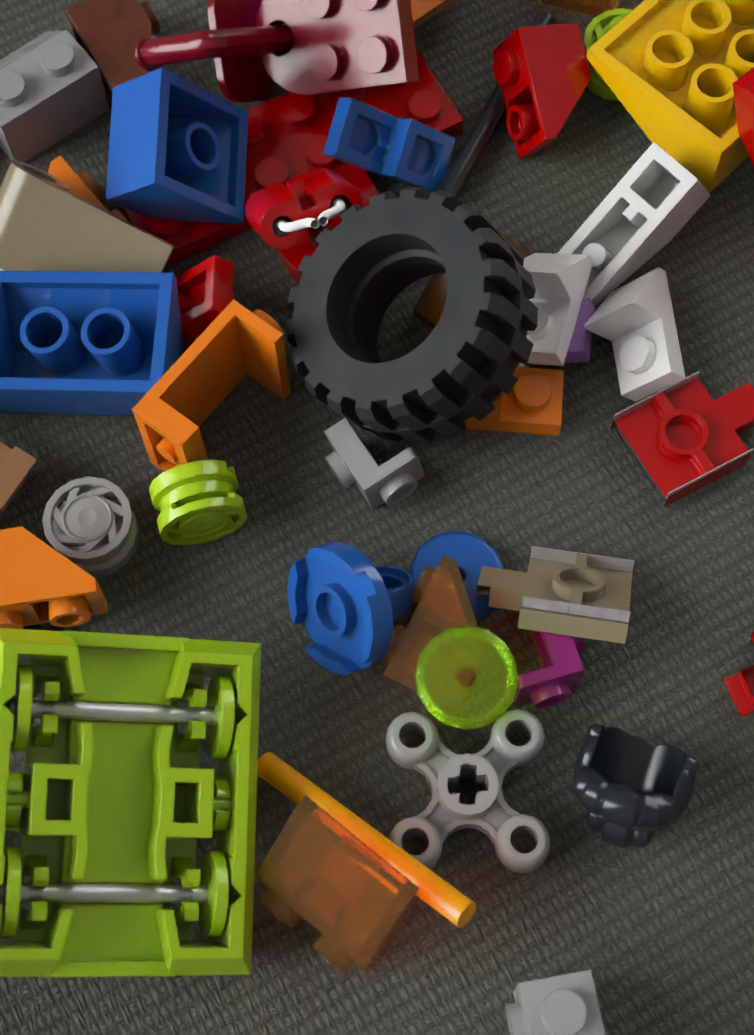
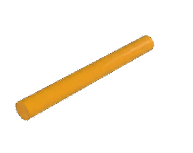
(432, 888)

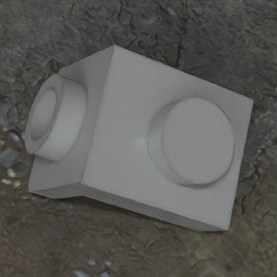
(354, 464)

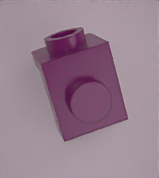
(559, 674)

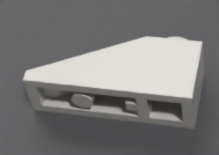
(636, 220)

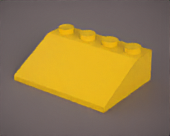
(676, 75)

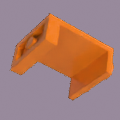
(202, 378)

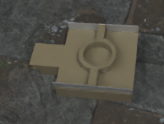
(565, 593)

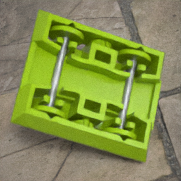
(119, 804)

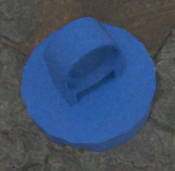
(347, 605)

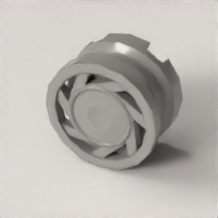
(92, 525)

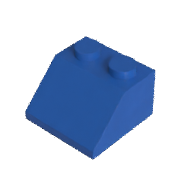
(176, 151)

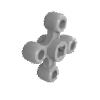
(487, 770)

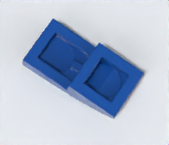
(388, 145)

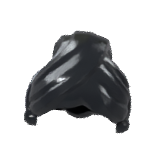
(631, 785)

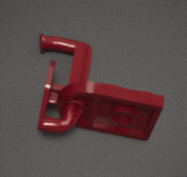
(317, 51)

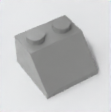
(47, 94)

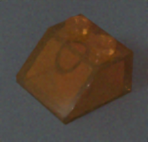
(336, 889)

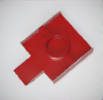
(687, 435)

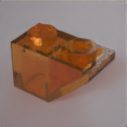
(441, 605)

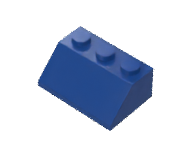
(85, 339)

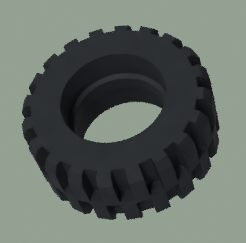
(360, 274)

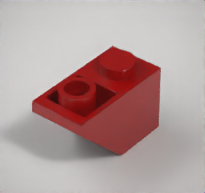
(541, 81)

